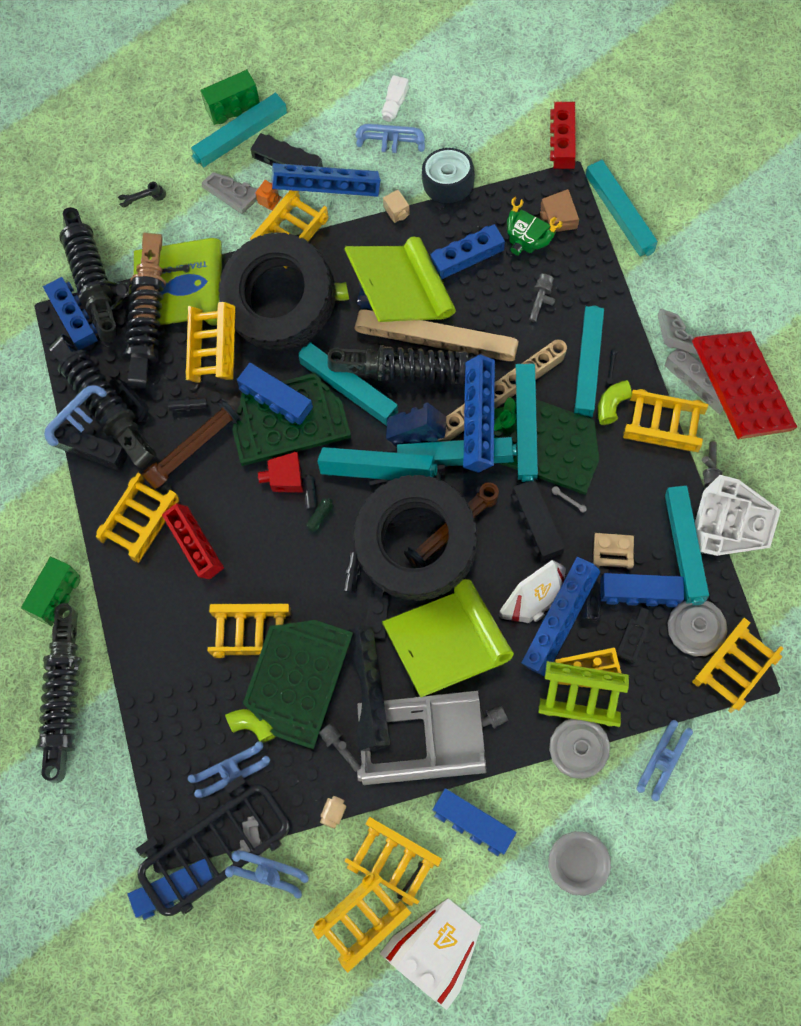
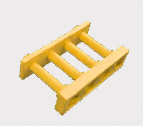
(282, 212)
(225, 342)
(656, 436)
(146, 533)
(240, 612)
(718, 662)
(410, 851)
(365, 941)

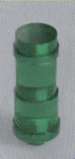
(320, 513)

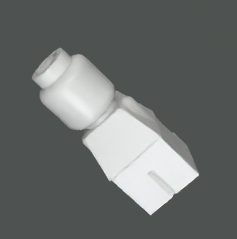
(395, 96)

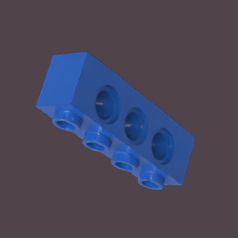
(462, 259)
(56, 292)

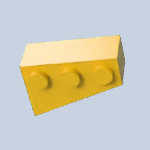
(600, 660)

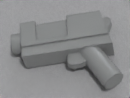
(251, 830)

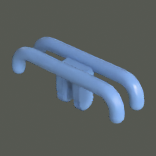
(390, 133)
(68, 410)
(664, 760)
(229, 770)
(267, 872)

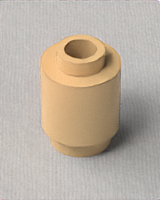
(333, 812)

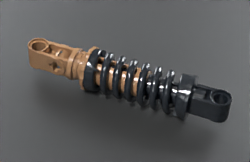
(144, 313)

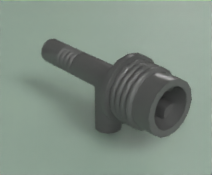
(543, 286)
(712, 472)
(495, 717)
(331, 736)

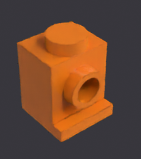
(267, 196)

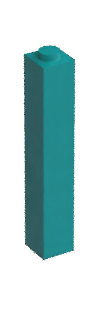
(238, 130)
(621, 208)
(589, 361)
(348, 384)
(526, 422)
(452, 452)
(374, 464)
(686, 545)

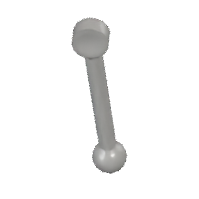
(555, 490)

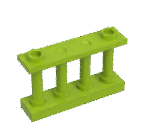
(587, 677)

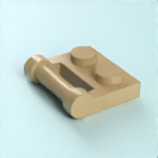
(613, 545)

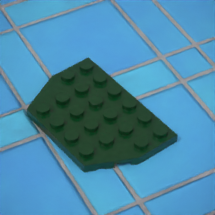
(270, 435)
(564, 447)
(297, 678)

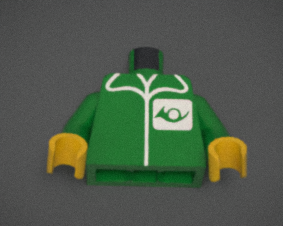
(528, 231)

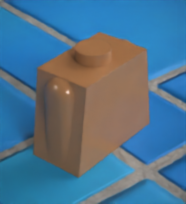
(561, 207)

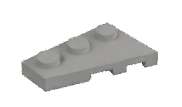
(232, 193)
(674, 332)

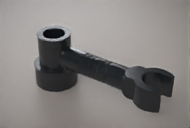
(153, 190)

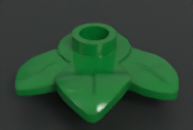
(506, 415)

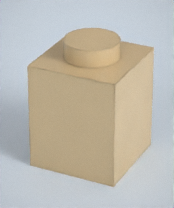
(396, 206)

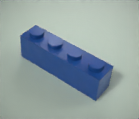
(274, 393)
(642, 589)
(474, 822)
(144, 907)

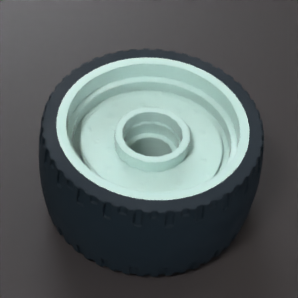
(448, 175)

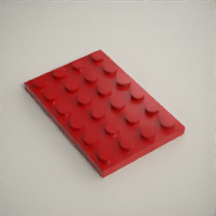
(744, 384)

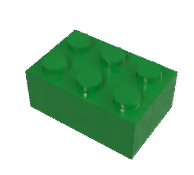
(230, 97)
(50, 590)

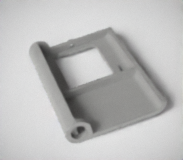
(451, 736)

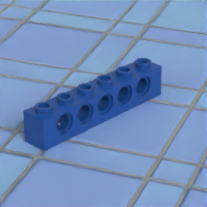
(325, 180)
(479, 413)
(561, 615)

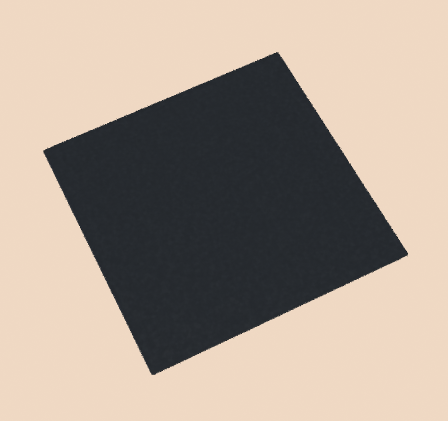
(159, 608)

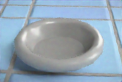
(697, 628)
(579, 748)
(579, 863)

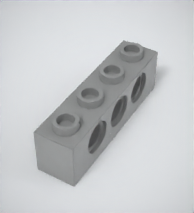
(694, 376)

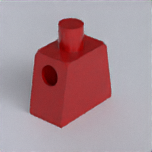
(283, 474)

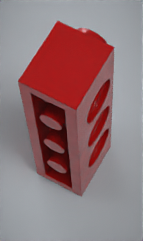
(563, 136)
(192, 541)

